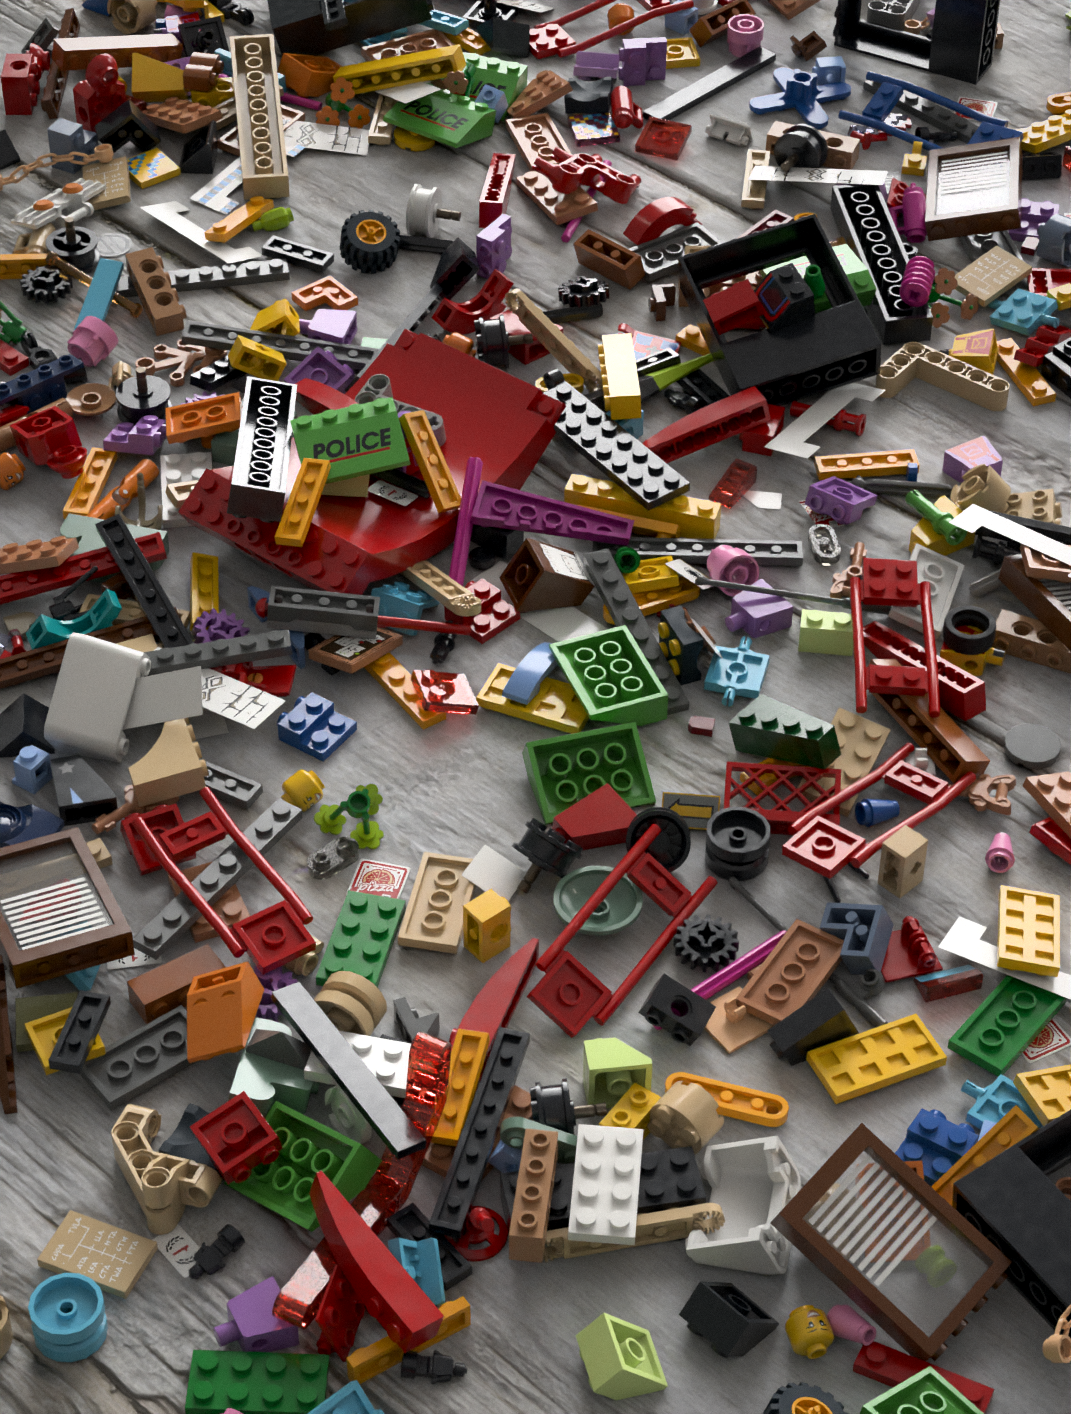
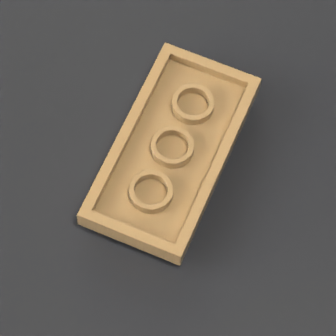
(859, 747)
(436, 904)

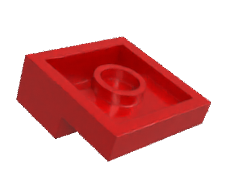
(494, 616)
(158, 820)
(237, 1138)

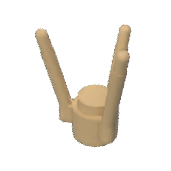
(120, 372)

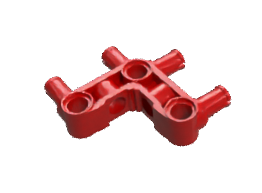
(586, 170)

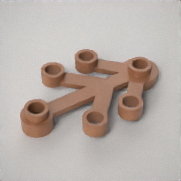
(181, 358)

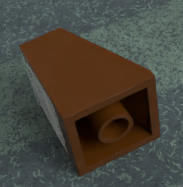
(545, 577)

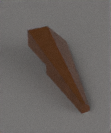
(7, 1070)

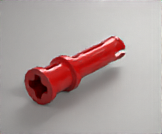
(839, 421)

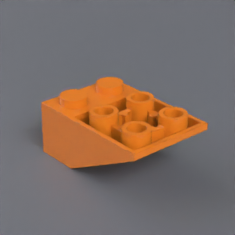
(221, 1011)

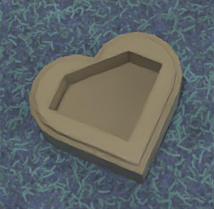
(20, 621)

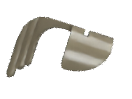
(154, 523)

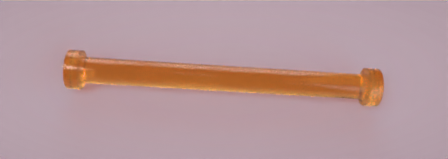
(53, 259)

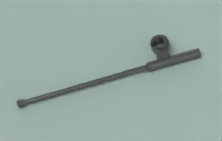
(845, 603)
(868, 985)

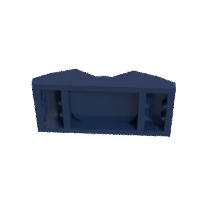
(26, 823)

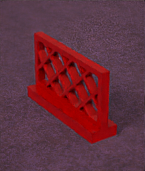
(778, 819)

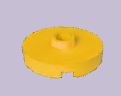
(409, 139)

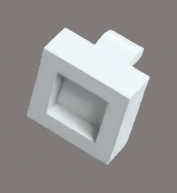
(921, 761)

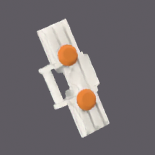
(67, 201)

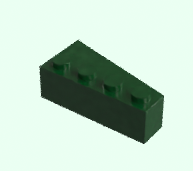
(784, 734)

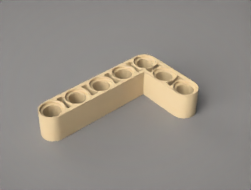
(943, 372)

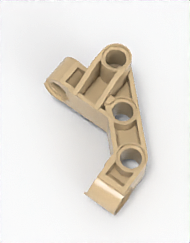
(159, 1180)

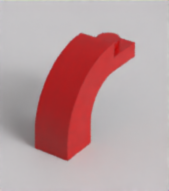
(658, 217)
(486, 304)

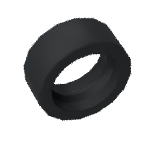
(966, 643)

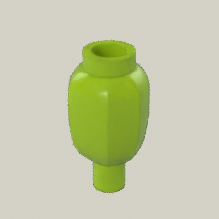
(274, 219)

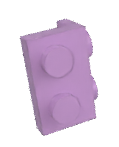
(596, 65)

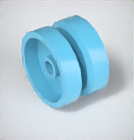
(68, 1317)

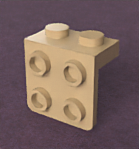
(1035, 505)

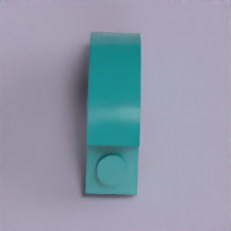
(100, 616)

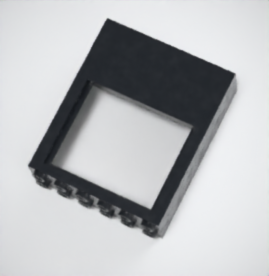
(302, 30)
(959, 43)
(802, 357)
(1027, 1215)

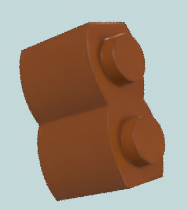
(202, 71)

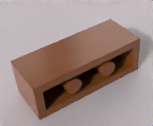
(715, 23)
(609, 259)
(169, 984)

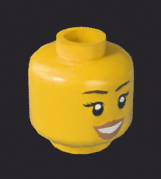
(303, 789)
(809, 1331)

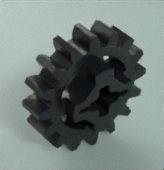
(46, 284)
(583, 292)
(691, 945)

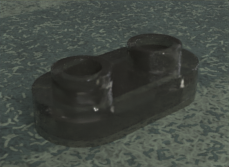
(824, 544)
(333, 858)

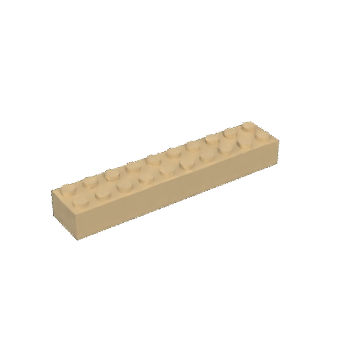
(259, 116)

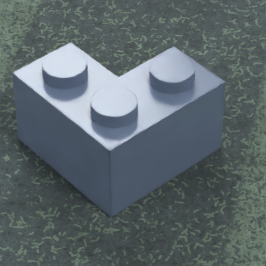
(69, 137)
(864, 931)

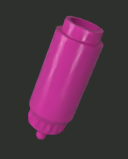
(913, 214)

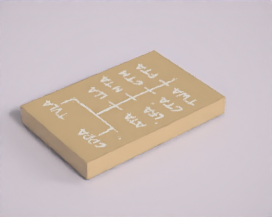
(115, 177)
(992, 275)
(98, 1251)

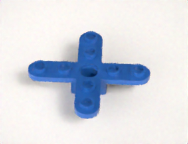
(801, 92)

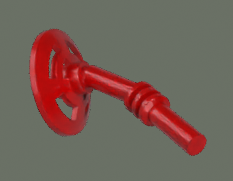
(477, 1230)

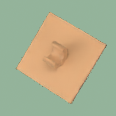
(732, 1025)

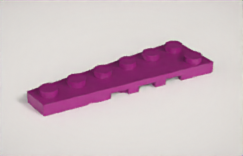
(529, 512)

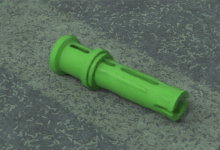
(939, 520)

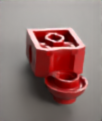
(21, 79)
(99, 93)
(51, 440)

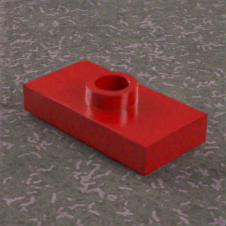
(1053, 837)

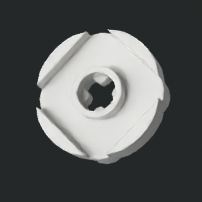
(346, 1117)

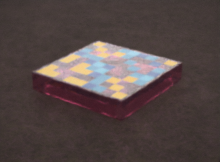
(593, 129)

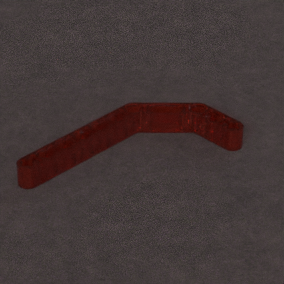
(387, 1188)

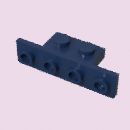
(41, 385)

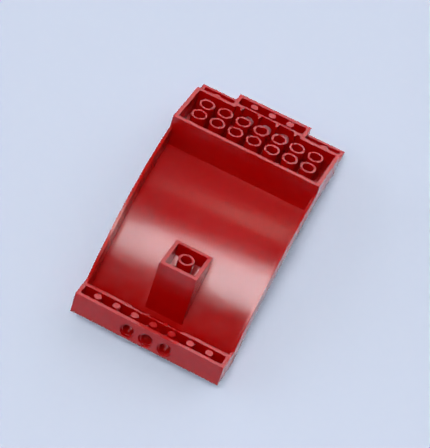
(371, 536)

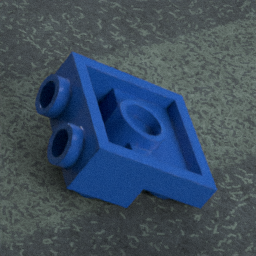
(315, 727)
(936, 1143)

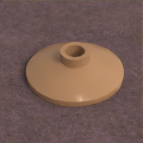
(91, 399)

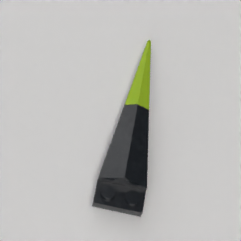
(657, 381)

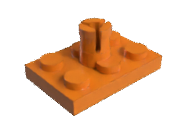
(203, 419)

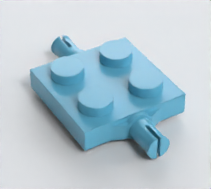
(1024, 312)
(737, 672)
(995, 1102)

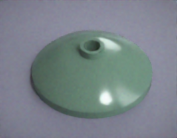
(613, 915)

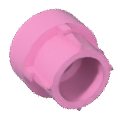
(744, 34)
(92, 341)
(732, 566)

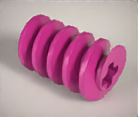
(917, 281)

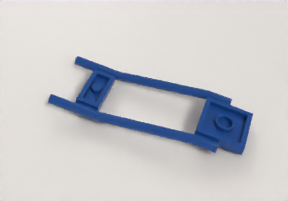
(891, 92)

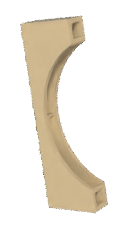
(173, 762)

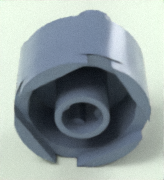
(1055, 240)

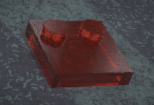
(663, 138)
(444, 692)

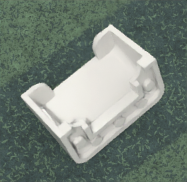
(94, 698)
(752, 1186)

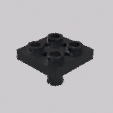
(487, 9)
(212, 32)

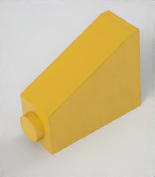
(156, 80)
(927, 537)

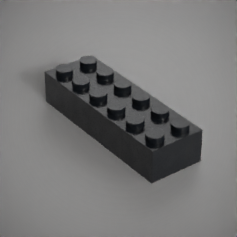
(666, 1181)

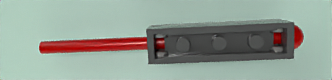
(338, 614)

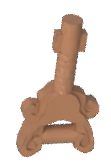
(842, 581)
(980, 789)
(131, 806)

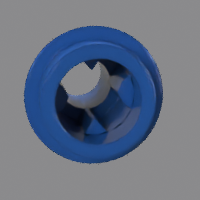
(874, 811)

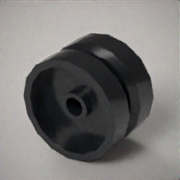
(737, 843)

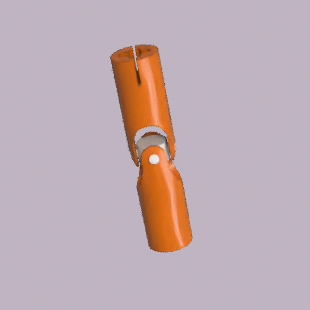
(126, 491)

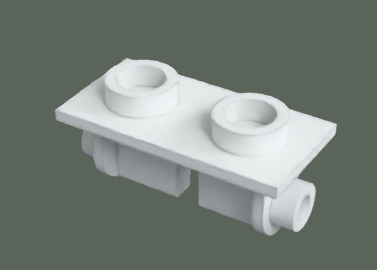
(737, 132)

